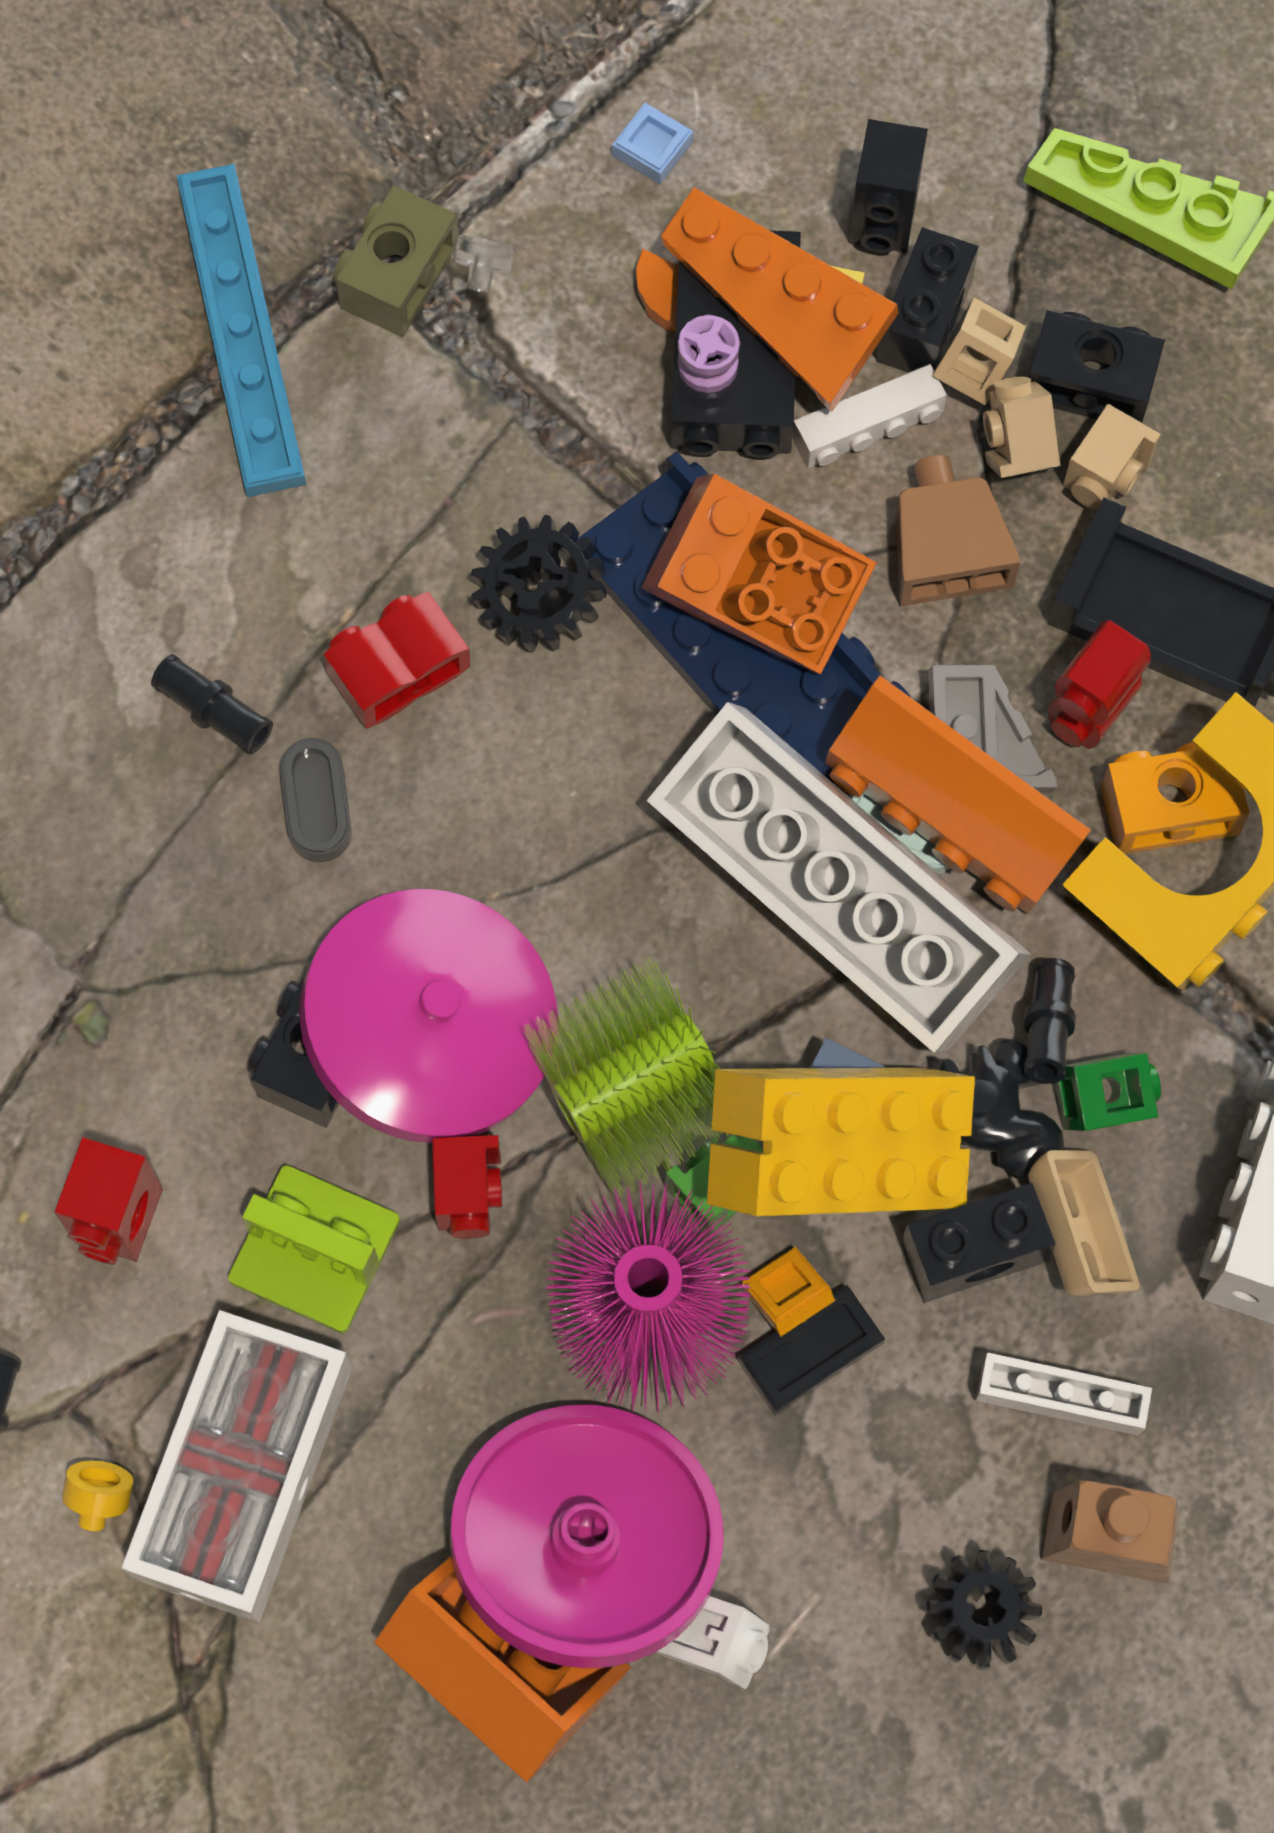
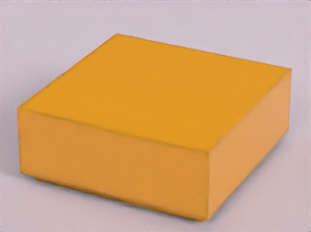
(788, 1291)

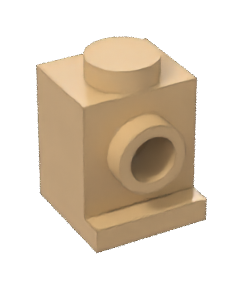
(979, 350)
(1020, 428)
(1110, 458)

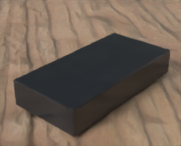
(812, 1352)

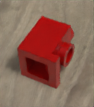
(465, 1184)

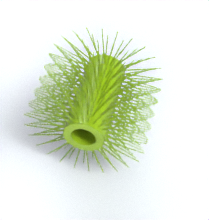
(631, 1078)

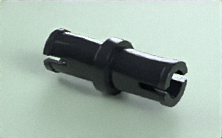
(212, 703)
(1049, 1021)

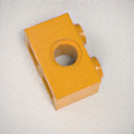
(1148, 821)

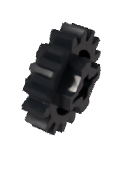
(521, 563)

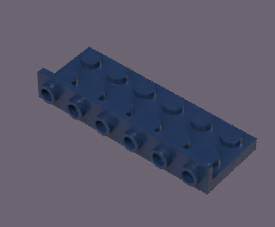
(720, 667)

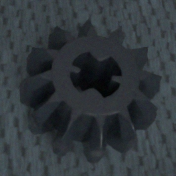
(1006, 1607)

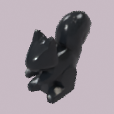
(997, 1119)

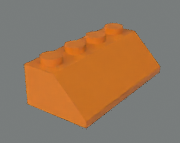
(953, 797)

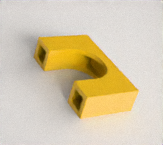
(1180, 930)

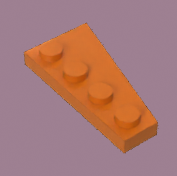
(796, 303)

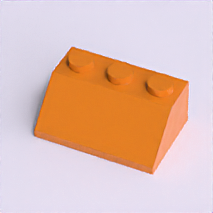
(502, 1695)

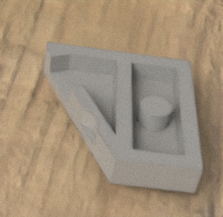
(978, 707)

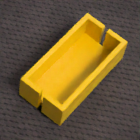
(841, 1140)

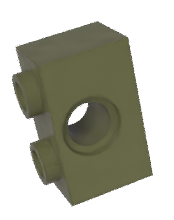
(396, 291)

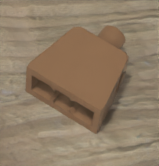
(950, 537)
(1112, 1530)

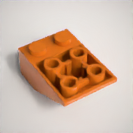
(758, 573)

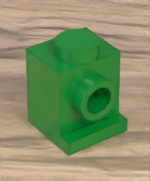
(1133, 1096)

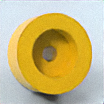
(97, 1492)

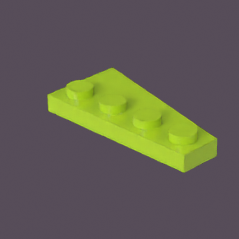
(1179, 215)

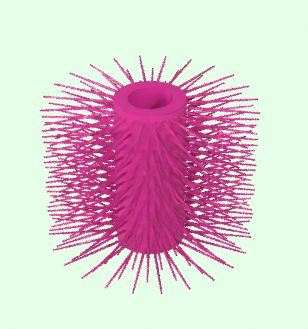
(649, 1298)

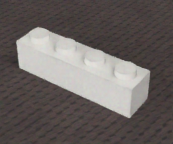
(869, 417)
(1064, 1394)

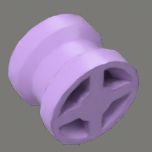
(704, 339)

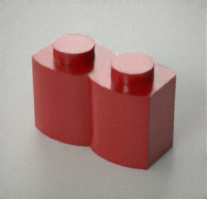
(396, 658)
(1098, 685)

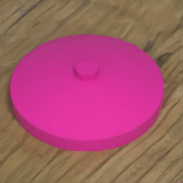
(424, 1015)
(586, 1536)

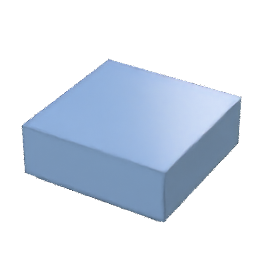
(652, 143)

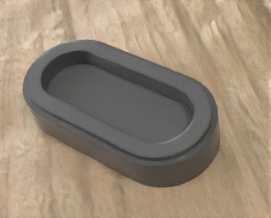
(315, 800)

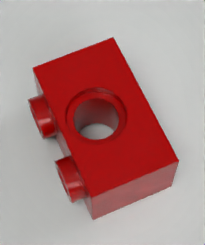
(108, 1201)

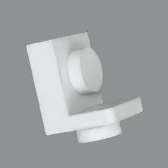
(722, 1642)

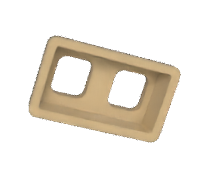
(1089, 1232)

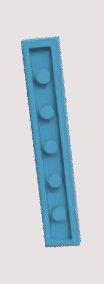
(241, 331)

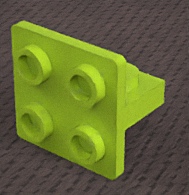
(313, 1248)

